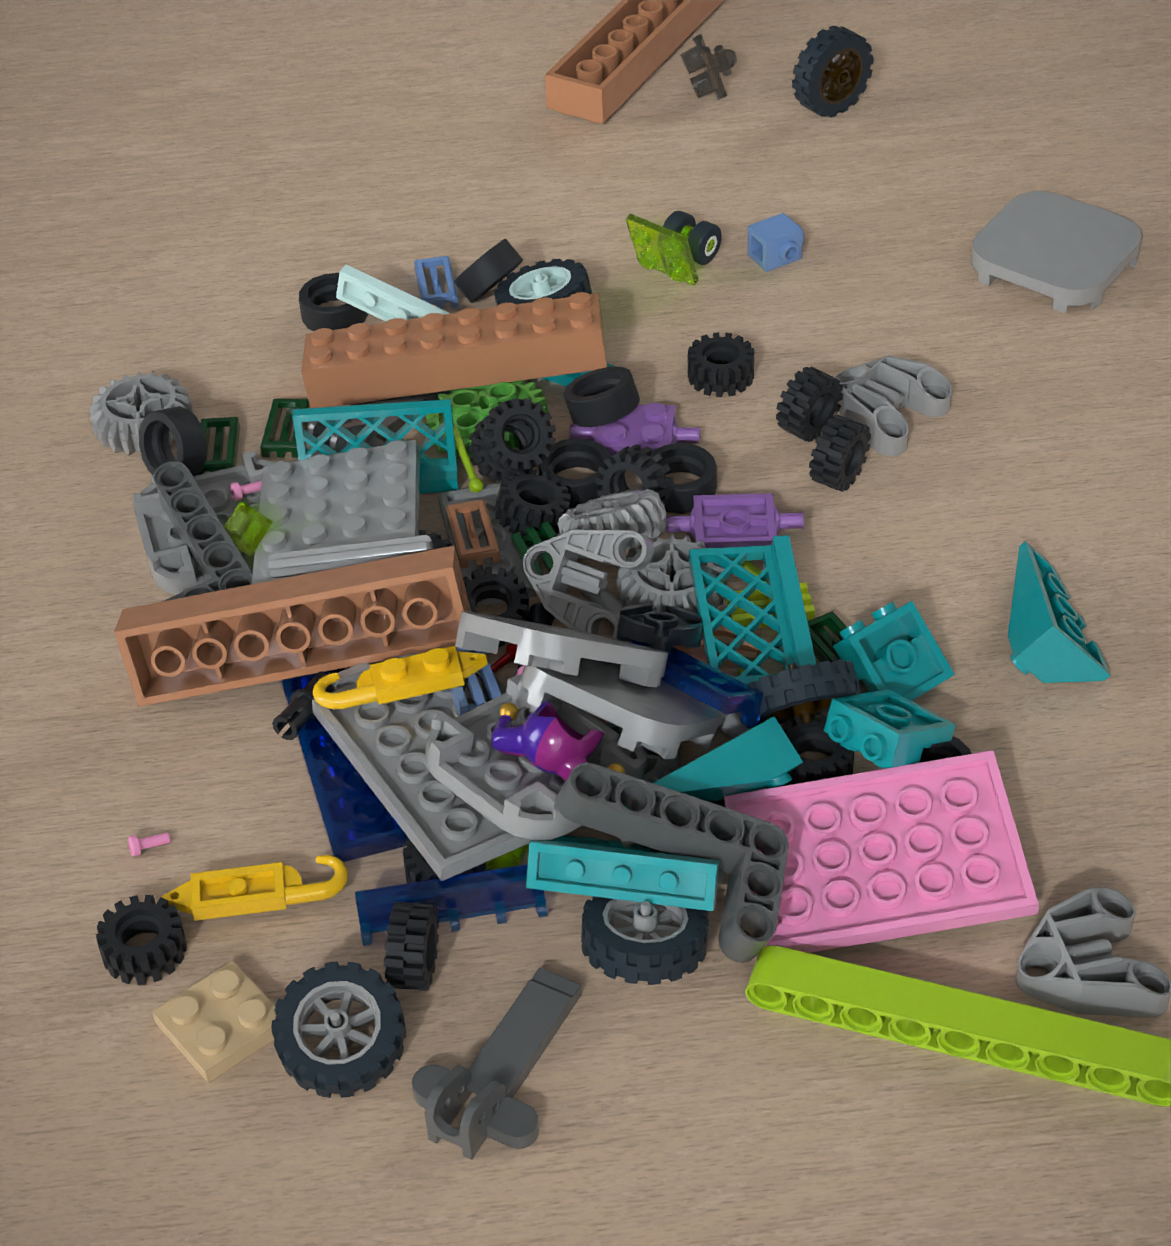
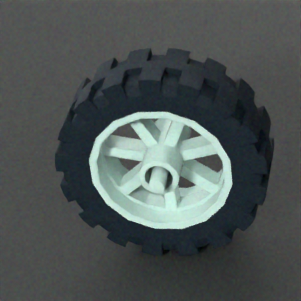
(548, 279)

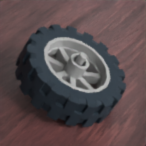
(650, 942)
(311, 994)

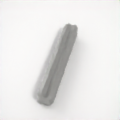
(325, 558)

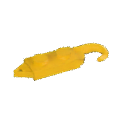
(403, 678)
(253, 889)

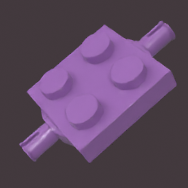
(646, 425)
(734, 520)

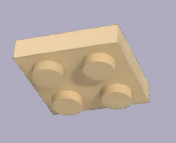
(218, 1021)

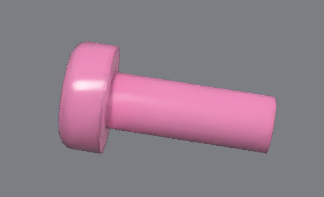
(238, 491)
(136, 845)

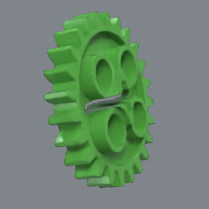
(474, 403)

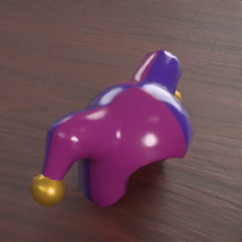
(545, 740)

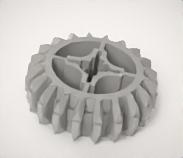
(122, 407)
(625, 510)
(654, 582)

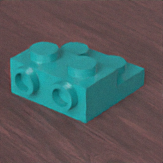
(895, 652)
(885, 727)

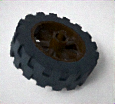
(824, 67)
(805, 690)

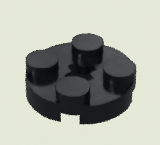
(658, 628)

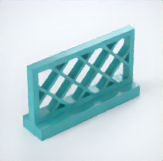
(435, 474)
(786, 604)
(630, 874)

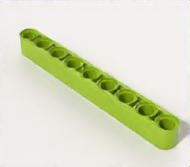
(963, 1024)

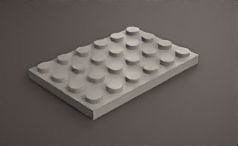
(339, 500)
(389, 753)

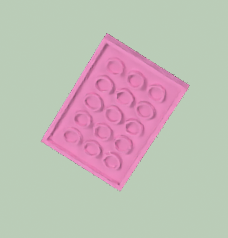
(895, 853)

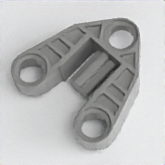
(879, 387)
(600, 545)
(1083, 974)

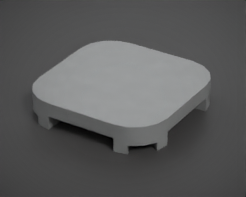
(1056, 248)
(166, 553)
(560, 647)
(649, 715)
(508, 786)

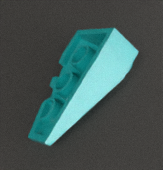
(1047, 629)
(739, 766)

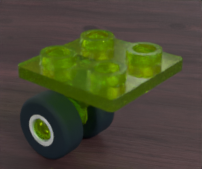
(675, 245)

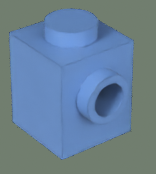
(775, 242)

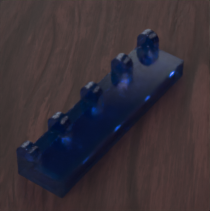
(712, 686)
(454, 898)

